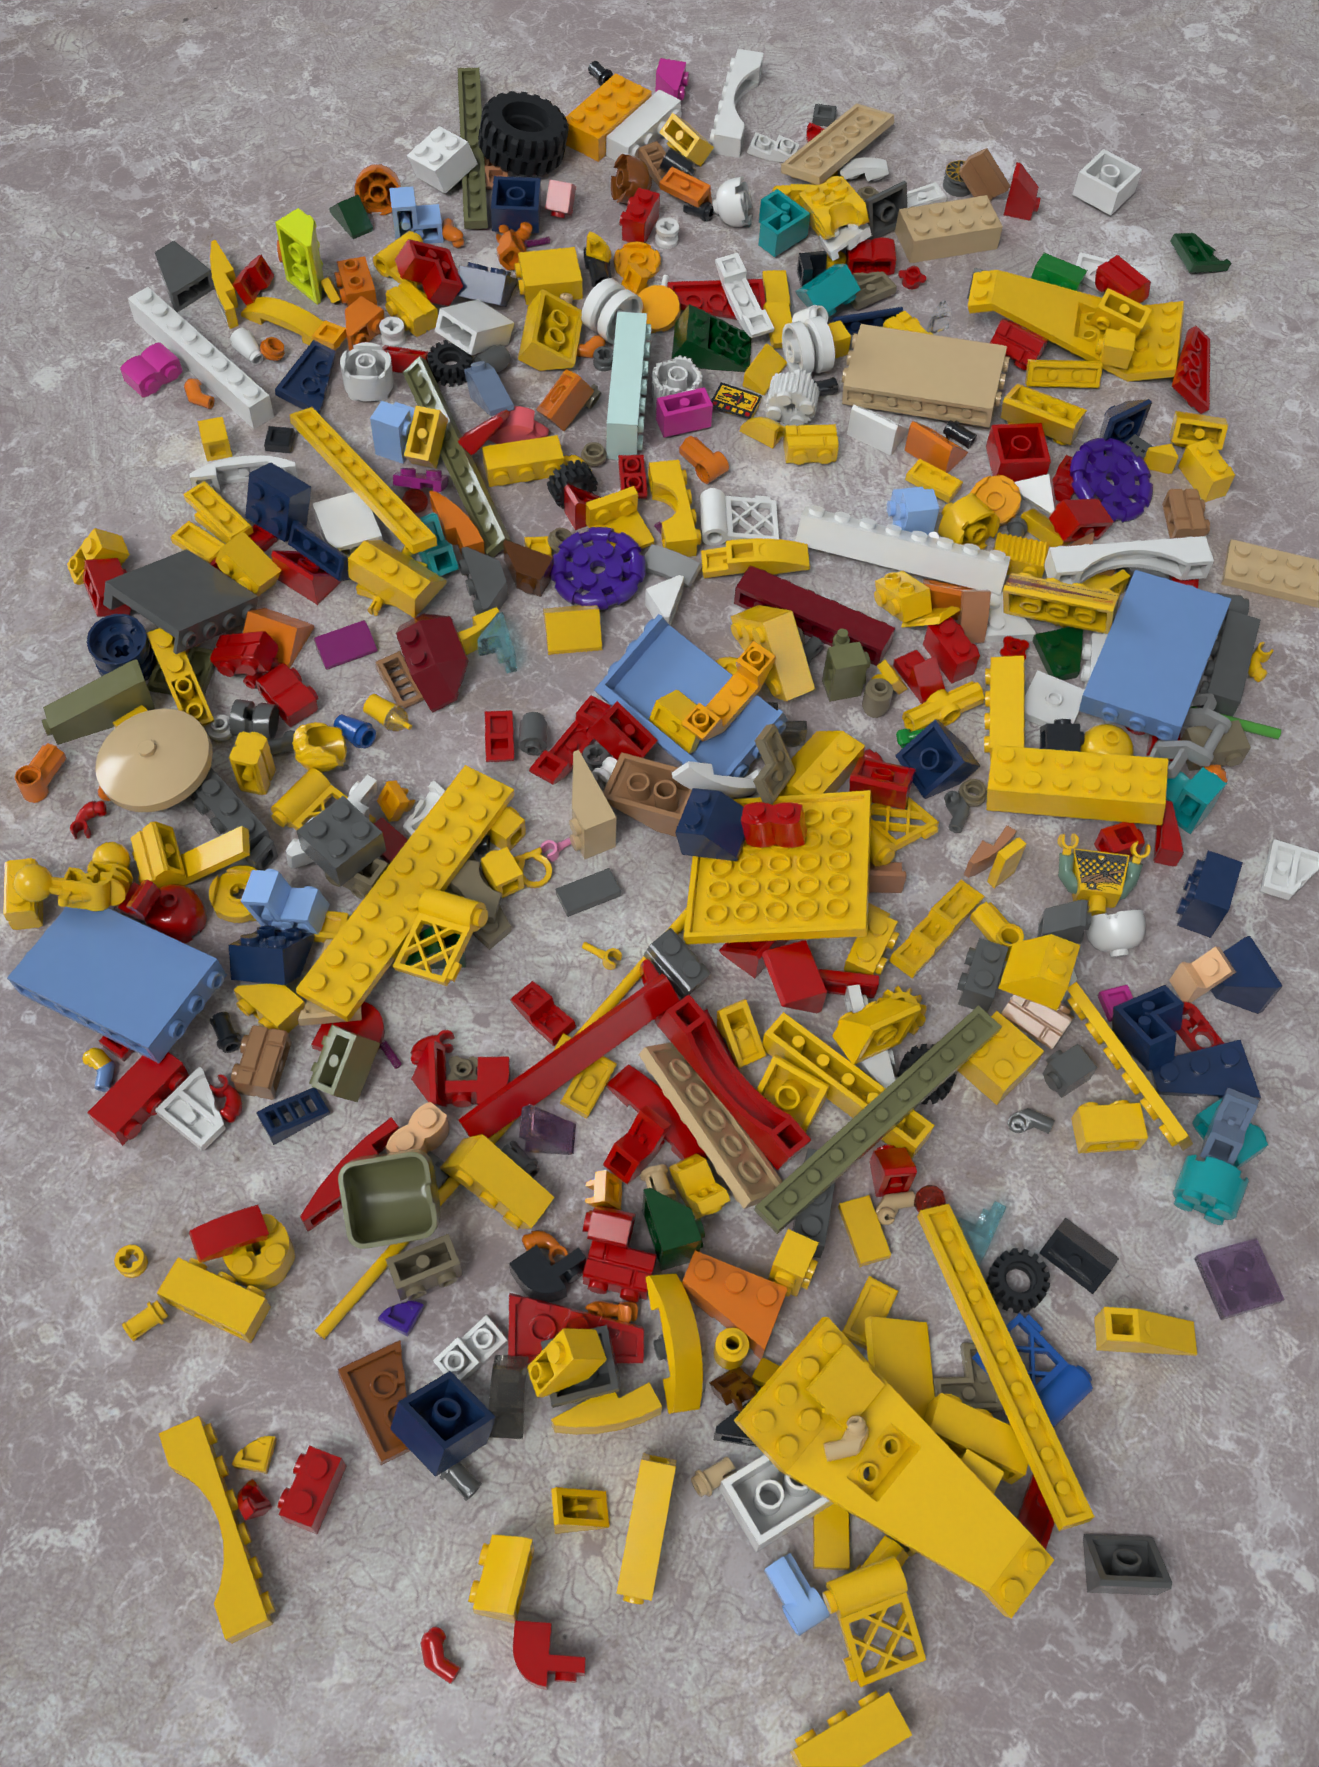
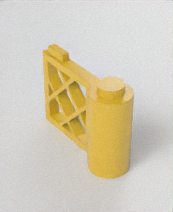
(385, 259)
(304, 800)
(883, 844)
(452, 915)
(870, 1592)

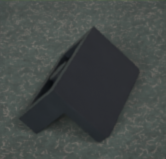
(1079, 1255)

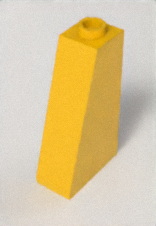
(646, 1528)

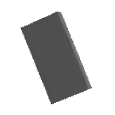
(588, 892)

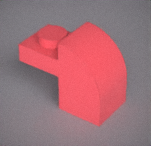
(519, 426)

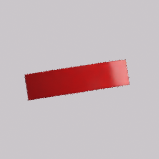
(558, 762)
(139, 899)
(638, 1091)

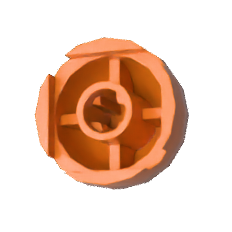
(373, 188)

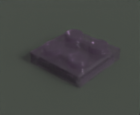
(1238, 1279)

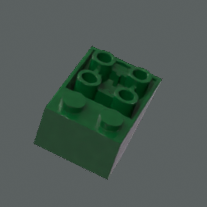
(710, 342)

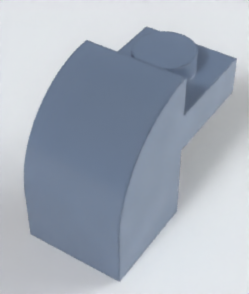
(1229, 1126)

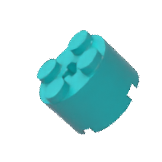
(1210, 1188)

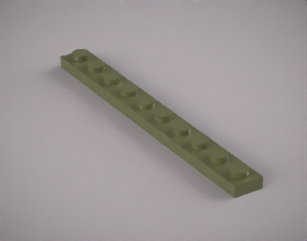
(470, 117)
(458, 461)
(876, 1120)

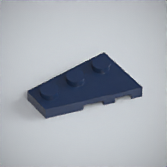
(308, 378)
(1207, 1073)

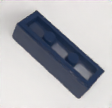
(874, 318)
(319, 551)

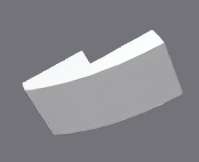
(772, 150)
(872, 167)
(472, 1350)

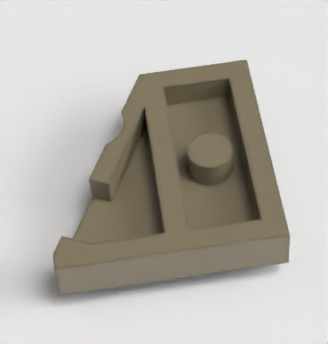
(873, 288)

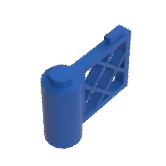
(1062, 1386)

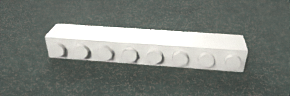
(201, 358)
(902, 549)

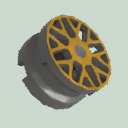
(952, 182)

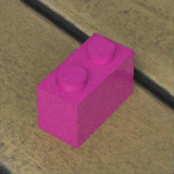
(684, 412)

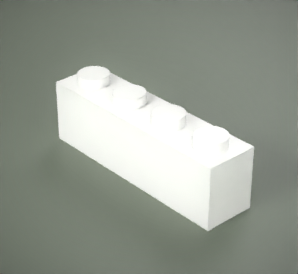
(642, 125)

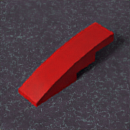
(327, 1197)

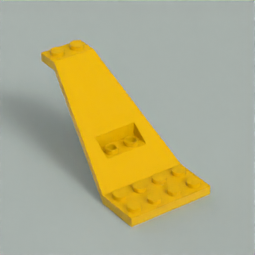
(1065, 317)
(912, 1491)

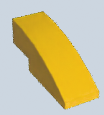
(609, 1413)

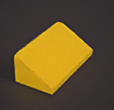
(762, 369)
(1042, 528)

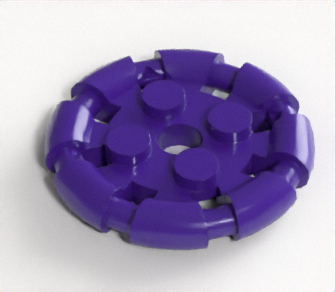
(1121, 471)
(602, 555)

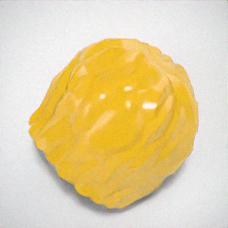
(319, 746)

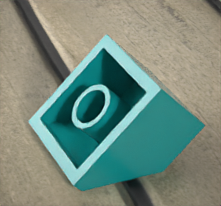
(830, 288)

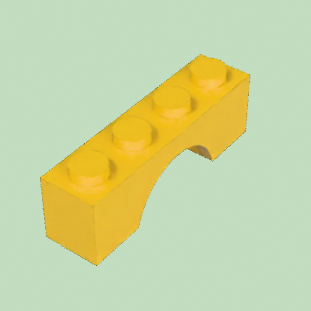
(668, 485)

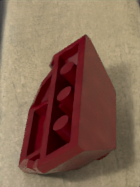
(434, 657)

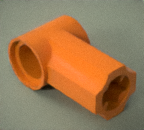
(706, 463)
(35, 777)

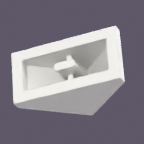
(1039, 493)
(665, 598)

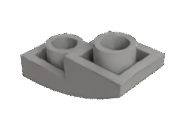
(671, 564)

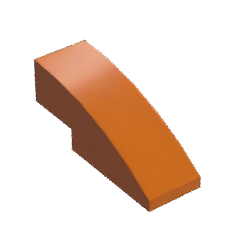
(455, 524)

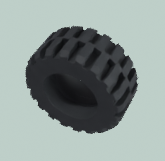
(523, 133)

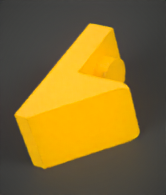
(739, 1030)

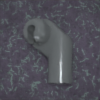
(282, 744)
(958, 810)
(1029, 1119)

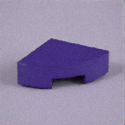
(402, 1316)

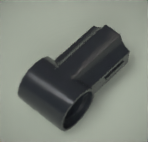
(597, 268)

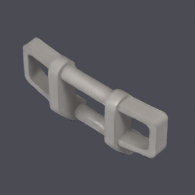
(1185, 749)

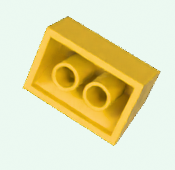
(550, 333)
(1058, 417)
(394, 576)
(823, 763)

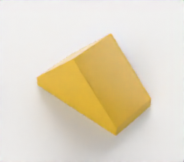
(579, 1510)

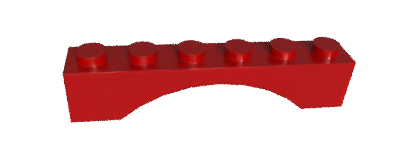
(767, 1125)

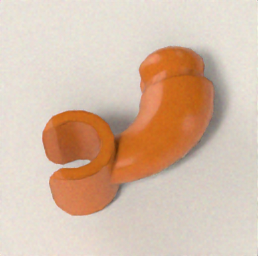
(524, 231)
(546, 1241)
(623, 1310)

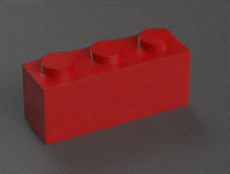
(137, 1096)

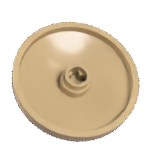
(154, 760)

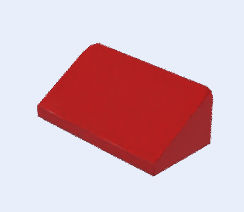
(403, 357)

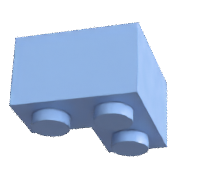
(419, 219)
(391, 430)
(914, 509)
(282, 906)

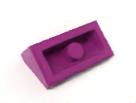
(345, 644)

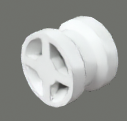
(667, 233)
(392, 332)
(603, 774)

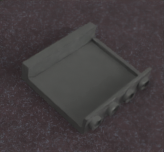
(183, 598)

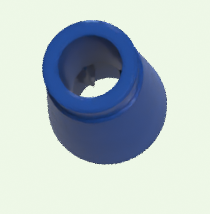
(356, 731)

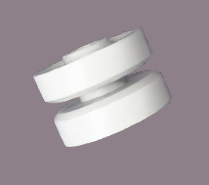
(602, 304)
(808, 345)

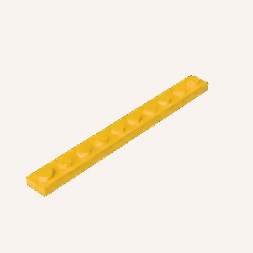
(363, 481)
(1006, 1369)

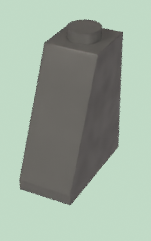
(183, 275)

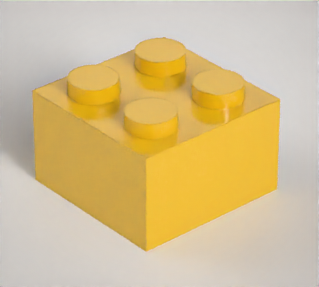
(1002, 1061)

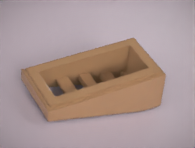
(653, 155)
(390, 662)

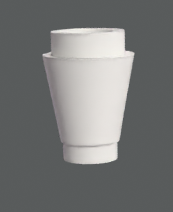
(246, 344)

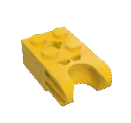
(833, 206)

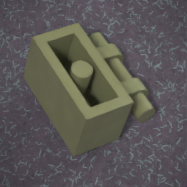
(844, 668)
(343, 1063)

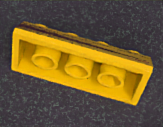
(1060, 602)

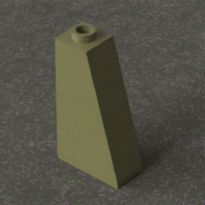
(97, 704)

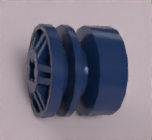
(119, 640)

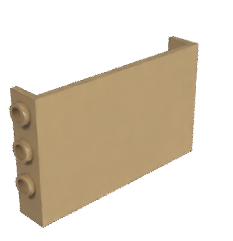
(924, 375)

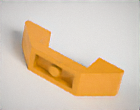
(734, 696)

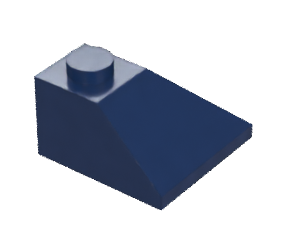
(1125, 420)
(938, 760)
(1254, 980)

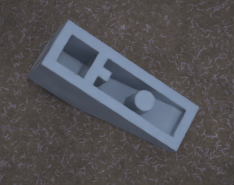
(487, 389)

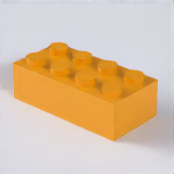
(602, 114)

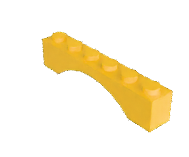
(240, 1600)

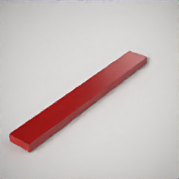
(570, 1058)

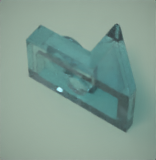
(498, 640)
(981, 1234)

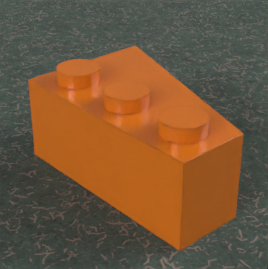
(735, 1298)

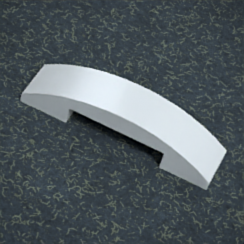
(741, 297)
(236, 470)
(702, 777)

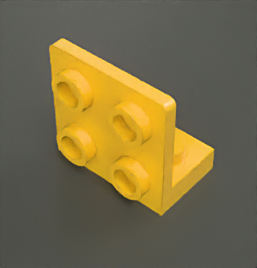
(621, 514)

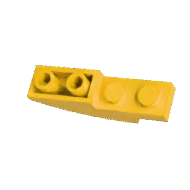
(771, 555)
(180, 677)

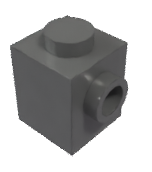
(1068, 1070)

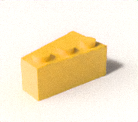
(497, 1181)

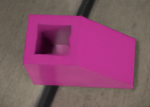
(672, 77)

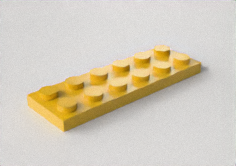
(1133, 1075)

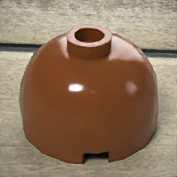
(630, 175)

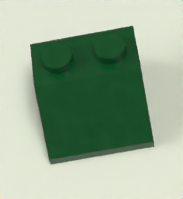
(671, 1229)

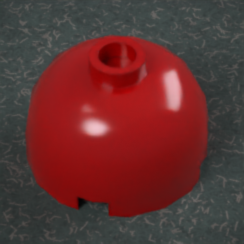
(177, 913)

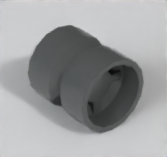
(251, 718)

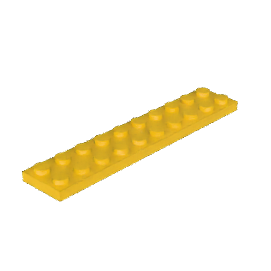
(385, 916)

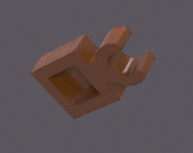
(734, 1388)

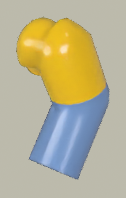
(103, 1065)

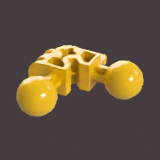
(98, 889)

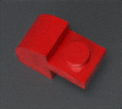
(492, 1075)
(638, 1146)
(533, 1656)

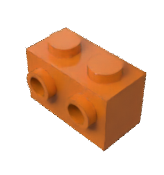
(355, 280)

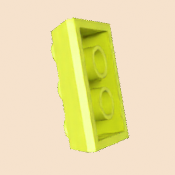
(301, 253)

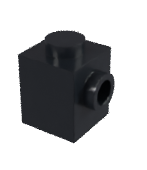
(1061, 736)

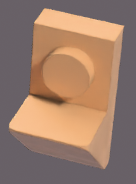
(1201, 975)

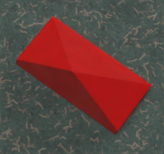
(431, 1074)

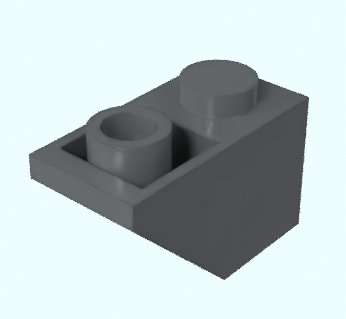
(1065, 921)

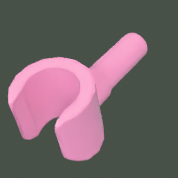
(557, 847)

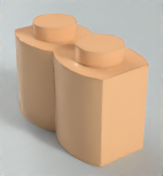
(425, 1131)

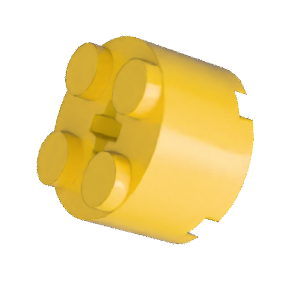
(968, 521)
(268, 1267)

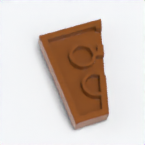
(374, 1389)

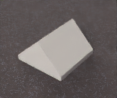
(875, 429)

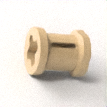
(656, 1178)

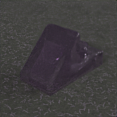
(546, 1132)

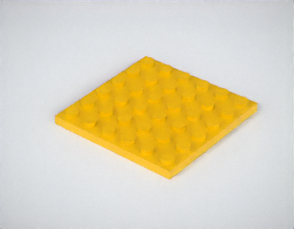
(789, 891)

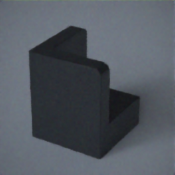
(810, 265)

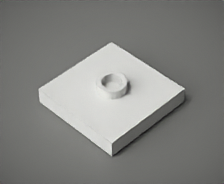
(1051, 700)

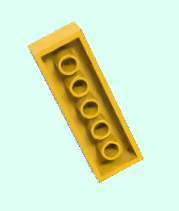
(1077, 784)

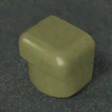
(389, 1198)

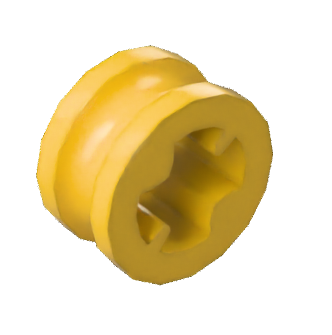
(138, 1267)

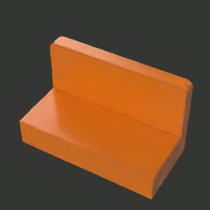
(686, 187)

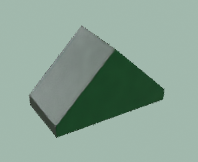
(352, 217)

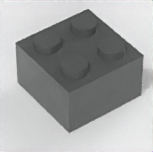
(341, 840)

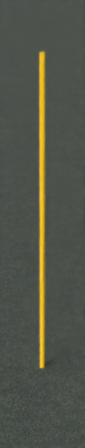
(451, 1184)

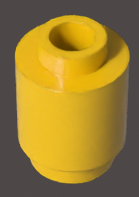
(729, 1358)

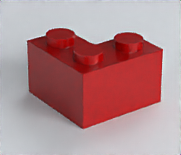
(431, 267)

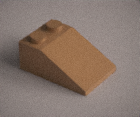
(647, 793)

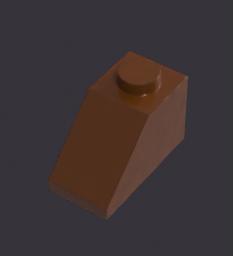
(528, 568)

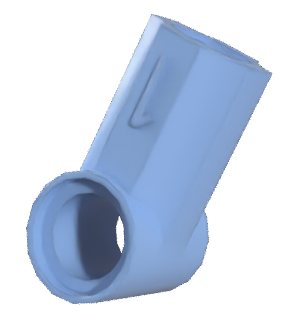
(800, 1602)

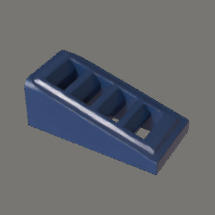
(298, 1123)

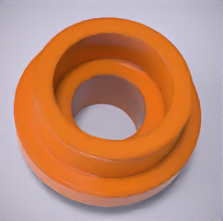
(272, 349)

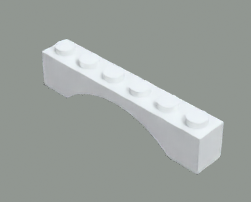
(728, 127)
(1177, 557)

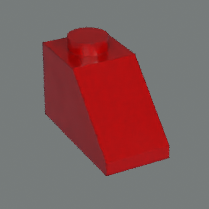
(1022, 195)
(891, 1170)

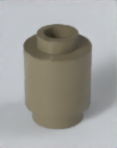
(877, 697)

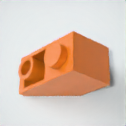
(362, 321)

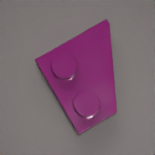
(432, 479)

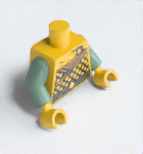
(1098, 875)

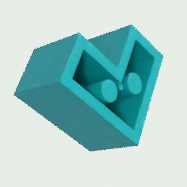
(781, 223)
(1193, 797)

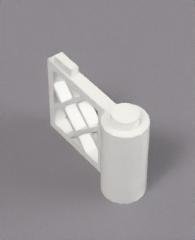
(718, 515)

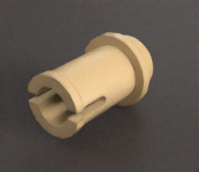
(710, 1479)

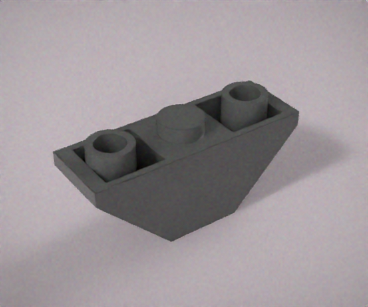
(484, 580)

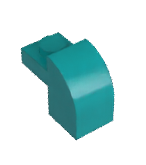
(440, 557)

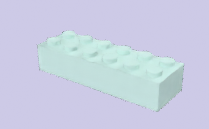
(628, 385)

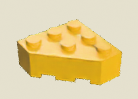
(777, 633)

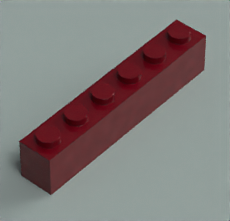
(814, 613)

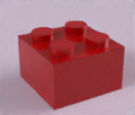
(1018, 451)

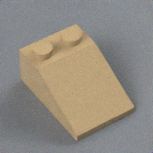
(592, 816)

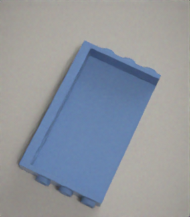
(1154, 655)
(669, 662)
(118, 979)

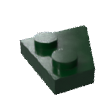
(1196, 254)
(1060, 651)

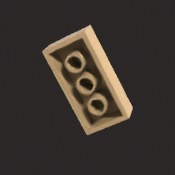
(948, 229)

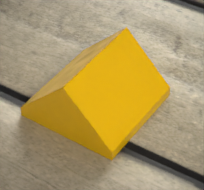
(572, 629)
(793, 1091)

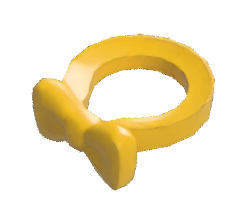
(537, 855)

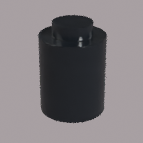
(678, 161)

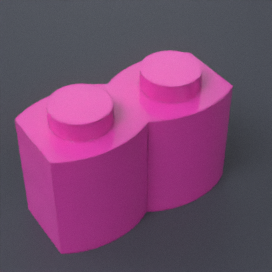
(151, 369)

